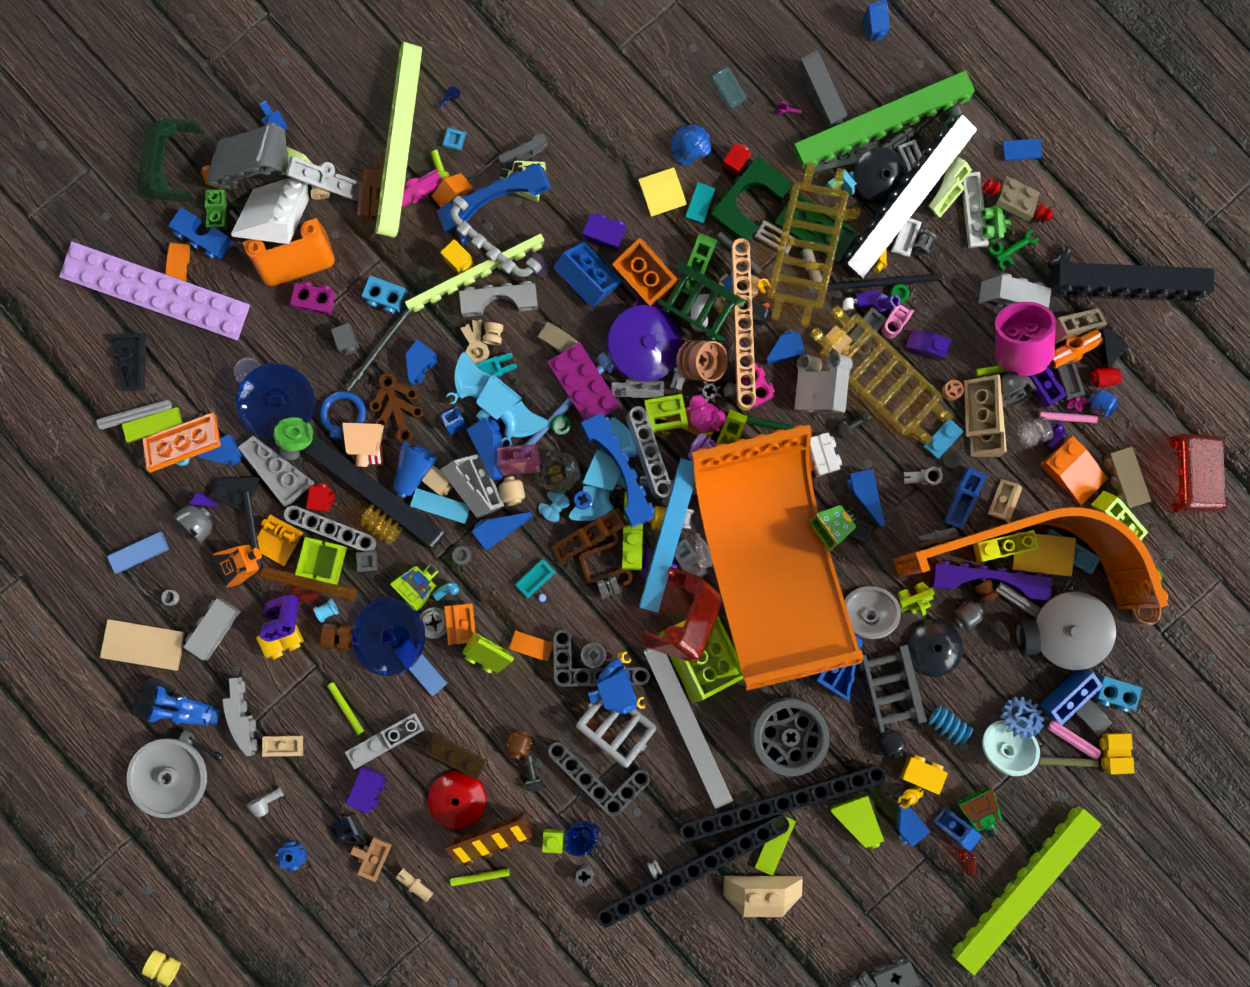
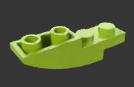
(632, 545)

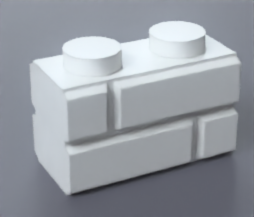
(823, 455)

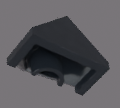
(348, 831)

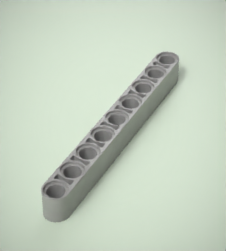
(689, 727)

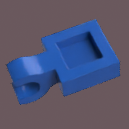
(272, 117)

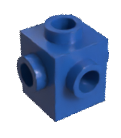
(297, 852)

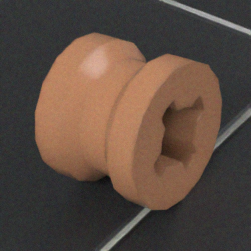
(955, 387)

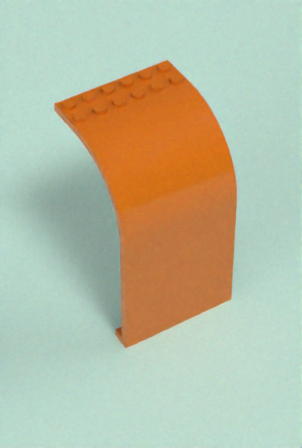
(1122, 553)
(770, 561)

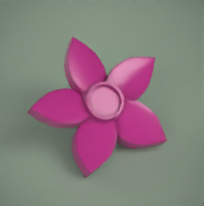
(1077, 403)

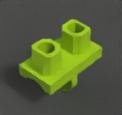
(918, 602)

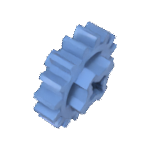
(1022, 718)

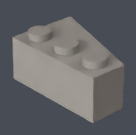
(1011, 290)
(474, 484)

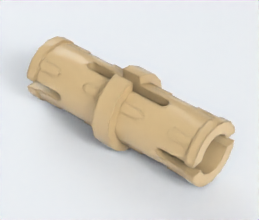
(414, 885)

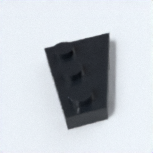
(131, 359)

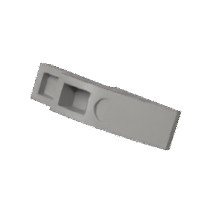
(240, 726)
(384, 741)

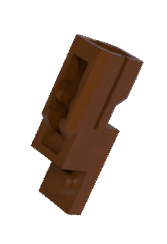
(370, 191)

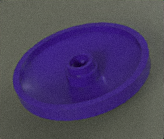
(643, 343)

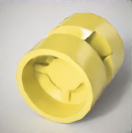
(161, 968)

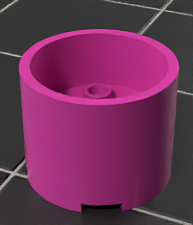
(1025, 338)

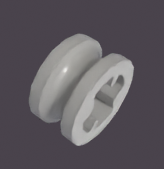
(655, 869)

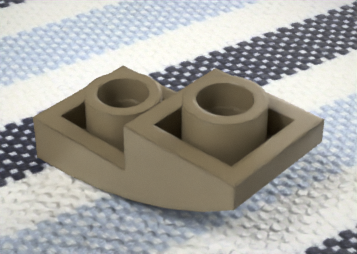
(556, 338)

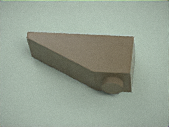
(1078, 324)

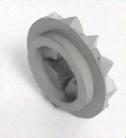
(439, 615)

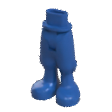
(187, 710)

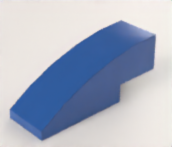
(965, 497)

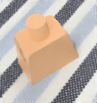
(362, 441)

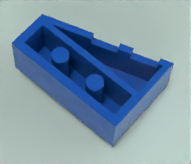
(838, 680)

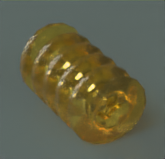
(380, 525)

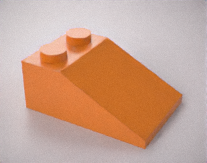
(1074, 470)

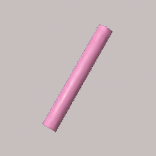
(1069, 417)

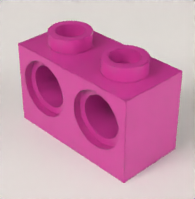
(760, 383)

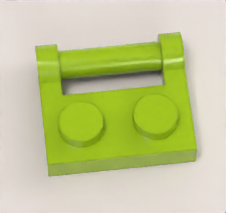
(666, 407)

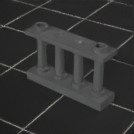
(912, 693)

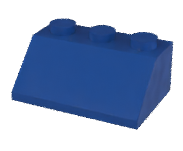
(587, 274)

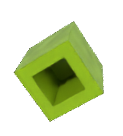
(553, 841)

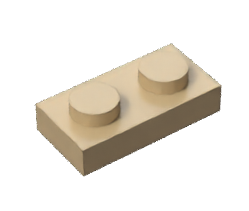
(282, 746)

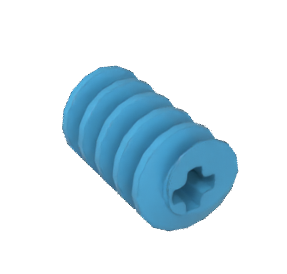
(950, 725)

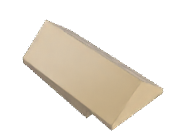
(985, 416)

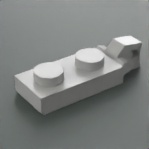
(638, 389)

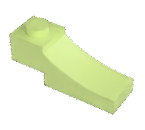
(951, 186)

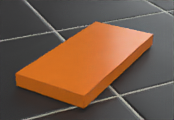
(181, 442)

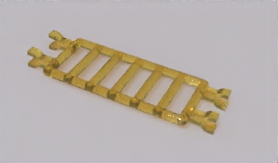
(786, 240)
(933, 404)

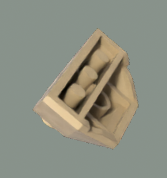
(762, 894)

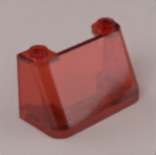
(1200, 473)

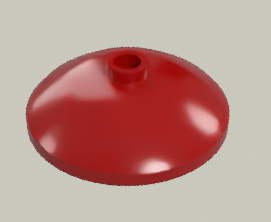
(468, 792)

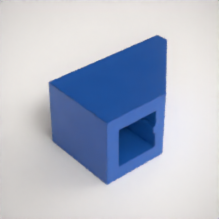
(418, 361)

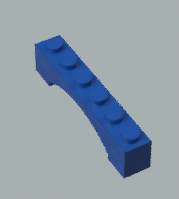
(530, 180)
(598, 431)

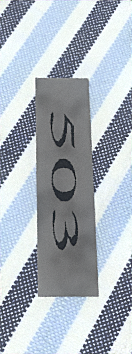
(849, 158)

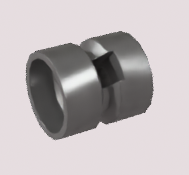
(593, 655)

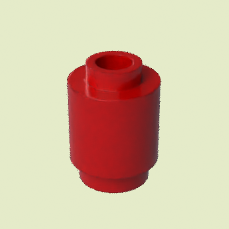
(1106, 377)

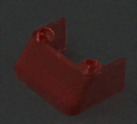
(691, 640)

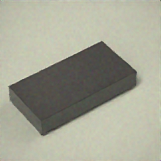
(1070, 380)

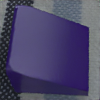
(202, 500)

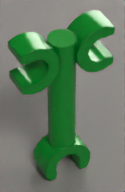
(1002, 256)

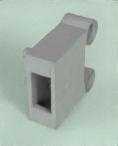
(822, 390)

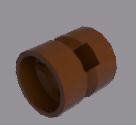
(330, 635)

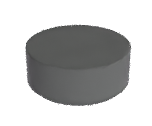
(461, 555)

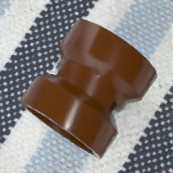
(985, 591)

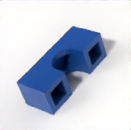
(214, 242)

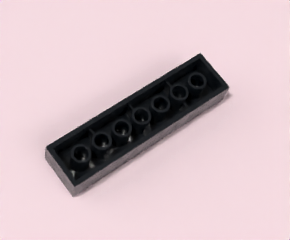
(1131, 281)

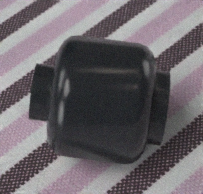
(760, 312)
(892, 744)

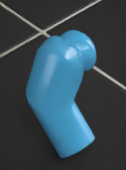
(450, 587)

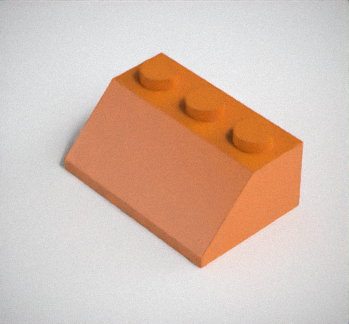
(646, 272)

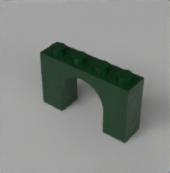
(757, 175)

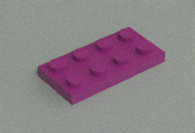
(583, 383)

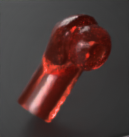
(970, 860)

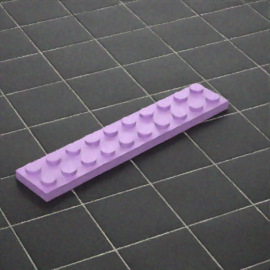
(154, 291)

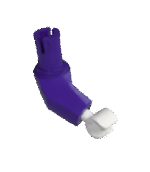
(874, 299)

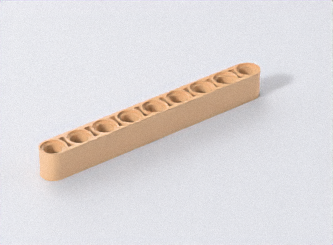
(743, 315)

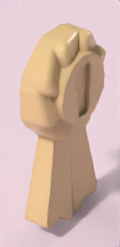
(476, 350)

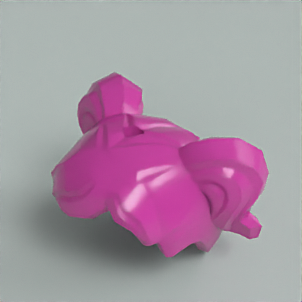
(705, 415)

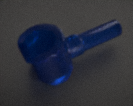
(451, 92)

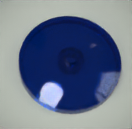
(271, 395)
(388, 636)

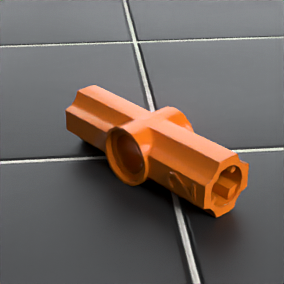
(1075, 348)

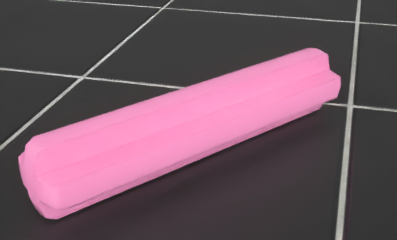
(1074, 740)

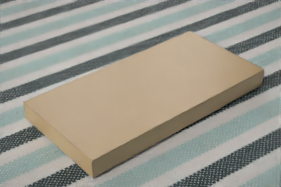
(142, 644)

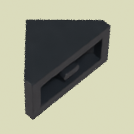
(1111, 348)

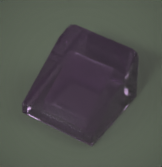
(545, 263)

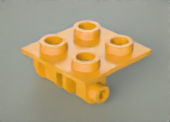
(278, 539)

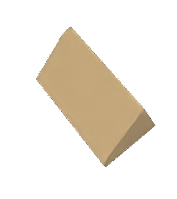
(1005, 500)

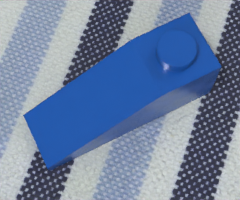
(487, 439)
(865, 491)
(495, 530)

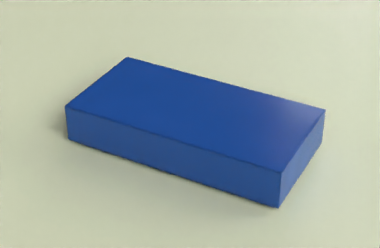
(1021, 150)

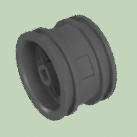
(799, 735)

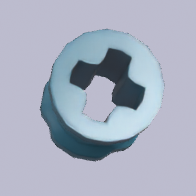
(326, 610)

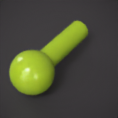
(438, 165)

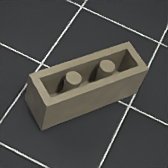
(1127, 477)

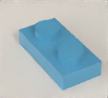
(943, 439)

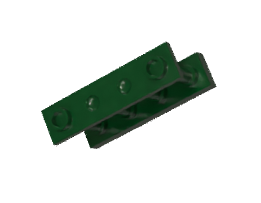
(716, 291)

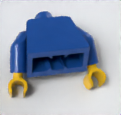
(616, 688)

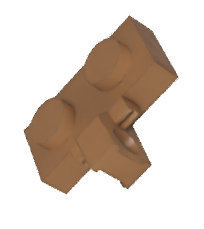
(371, 858)

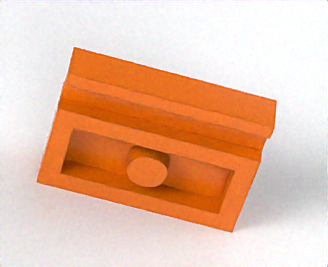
(459, 623)

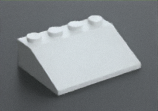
(273, 211)

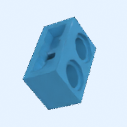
(386, 291)
(1117, 690)

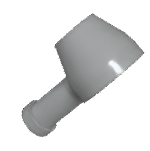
(259, 806)

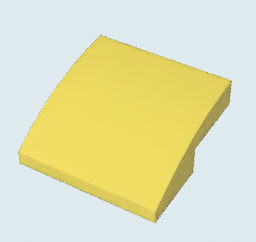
(662, 191)

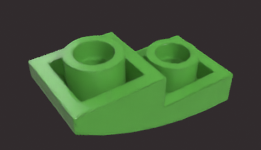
(216, 209)

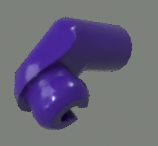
(1058, 436)

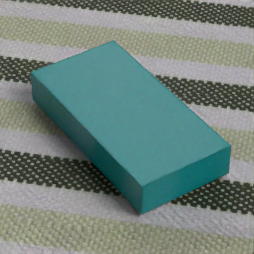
(700, 203)
(535, 578)

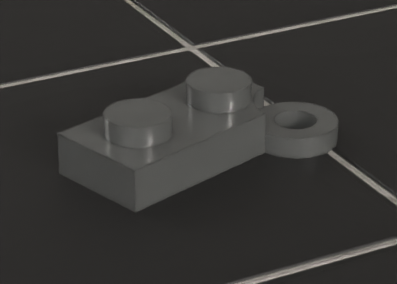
(875, 320)

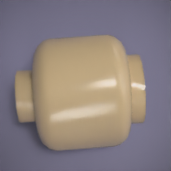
(511, 491)

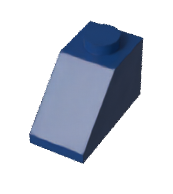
(876, 20)
(787, 348)
(226, 454)
(910, 826)
(957, 829)

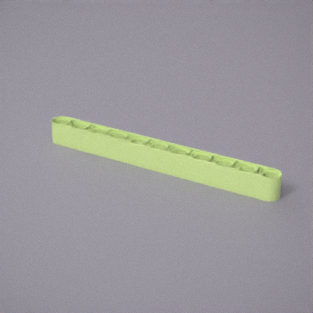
(398, 140)

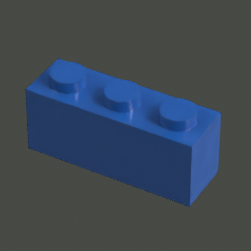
(1070, 696)

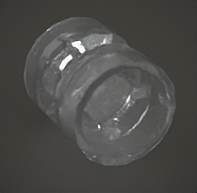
(1039, 430)

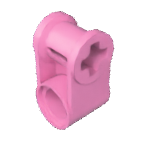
(898, 318)

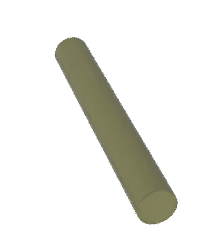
(1068, 761)

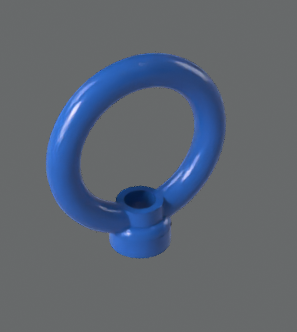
(337, 432)

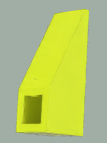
(1005, 546)

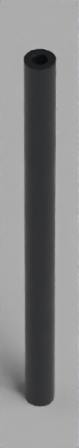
(882, 282)

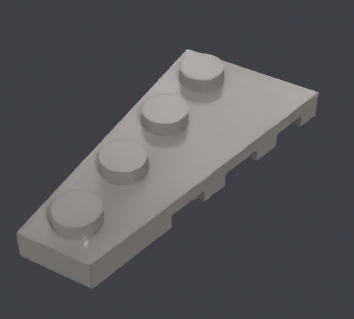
(278, 474)

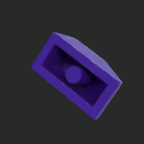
(928, 344)

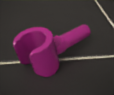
(784, 108)

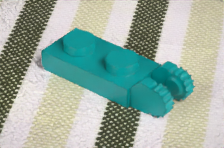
(493, 367)

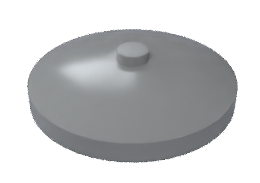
(1076, 630)
(166, 778)

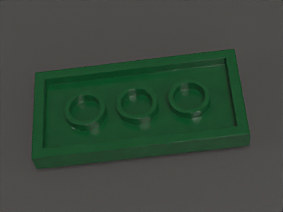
(846, 235)

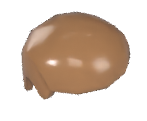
(1146, 616)

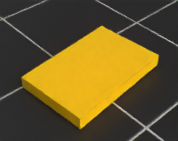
(1052, 557)

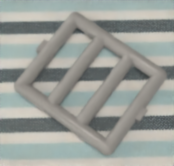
(611, 749)

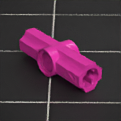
(417, 189)

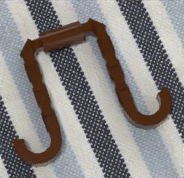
(586, 571)

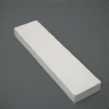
(973, 204)

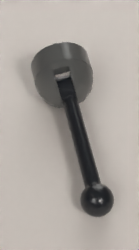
(189, 738)

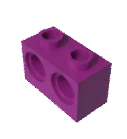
(311, 303)

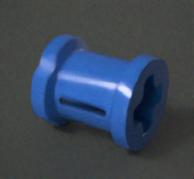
(580, 495)

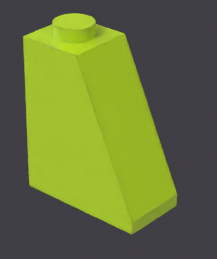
(859, 820)

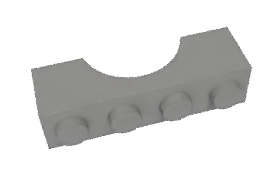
(475, 300)

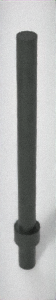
(358, 374)

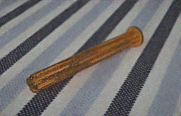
(307, 583)

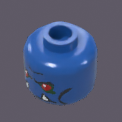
(1103, 403)

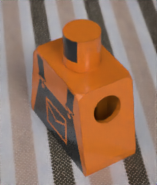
(237, 564)

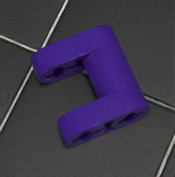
(284, 612)

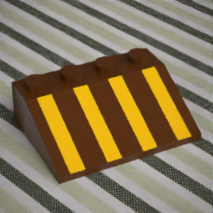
(490, 839)

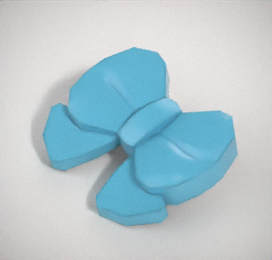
(552, 512)

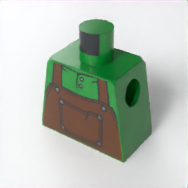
(981, 811)

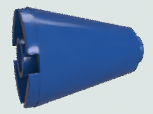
(412, 468)

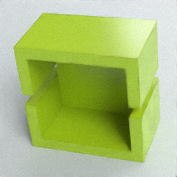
(321, 561)

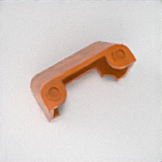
(294, 259)

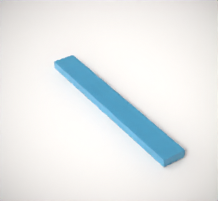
(668, 537)

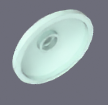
(1022, 753)

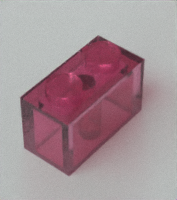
(518, 459)

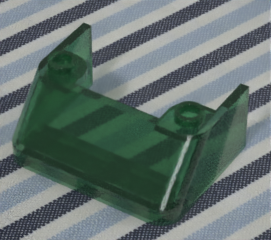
(151, 181)

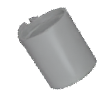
(922, 476)

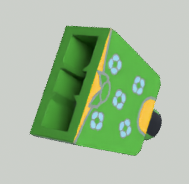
(833, 525)

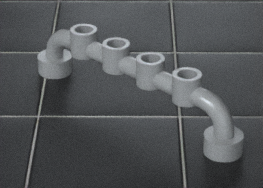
(479, 241)

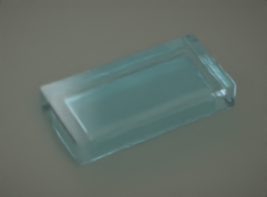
(729, 87)

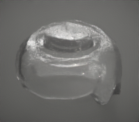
(243, 367)

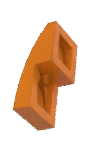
(177, 260)
(531, 646)

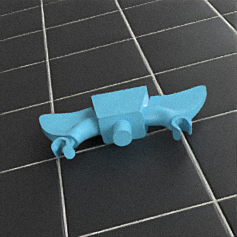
(495, 400)
(604, 476)

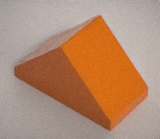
(450, 188)

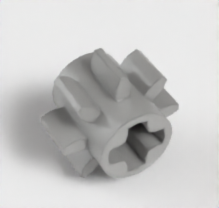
(714, 391)

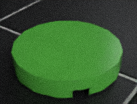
(293, 434)

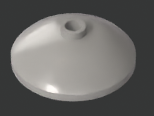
(875, 604)

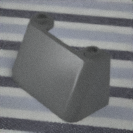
(248, 155)

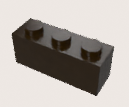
(456, 756)

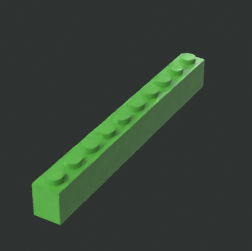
(884, 120)

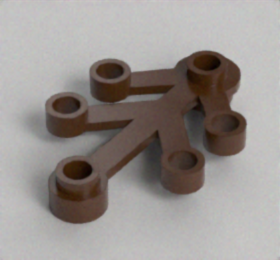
(394, 404)

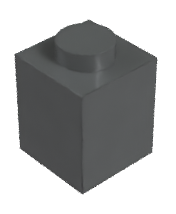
(345, 339)

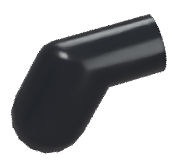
(1064, 256)

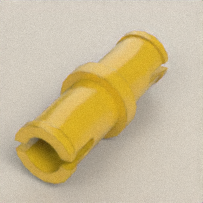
(910, 797)

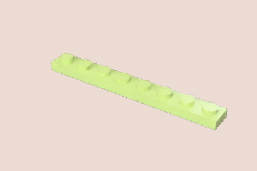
(469, 276)

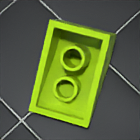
(486, 653)

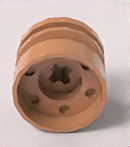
(702, 360)

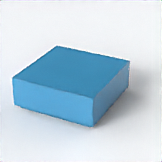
(454, 139)

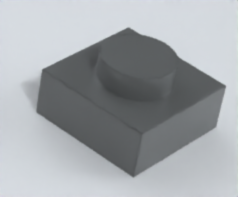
(367, 561)

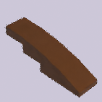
(589, 535)

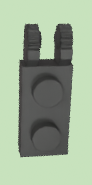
(523, 151)

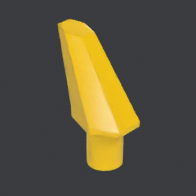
(881, 262)

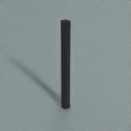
(251, 523)

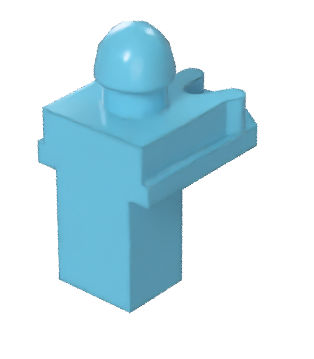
(847, 185)

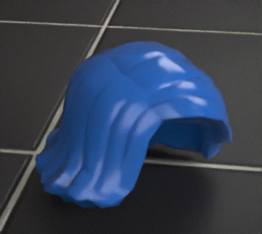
(690, 144)

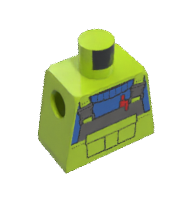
(416, 585)

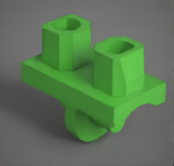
(996, 223)

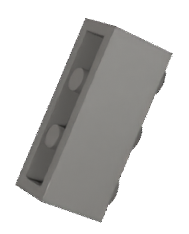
(211, 629)

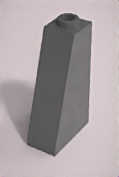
(821, 89)

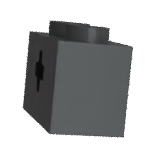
(905, 974)

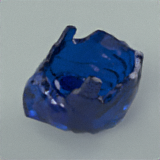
(581, 838)

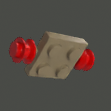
(1017, 199)

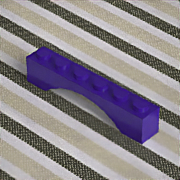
(1030, 586)

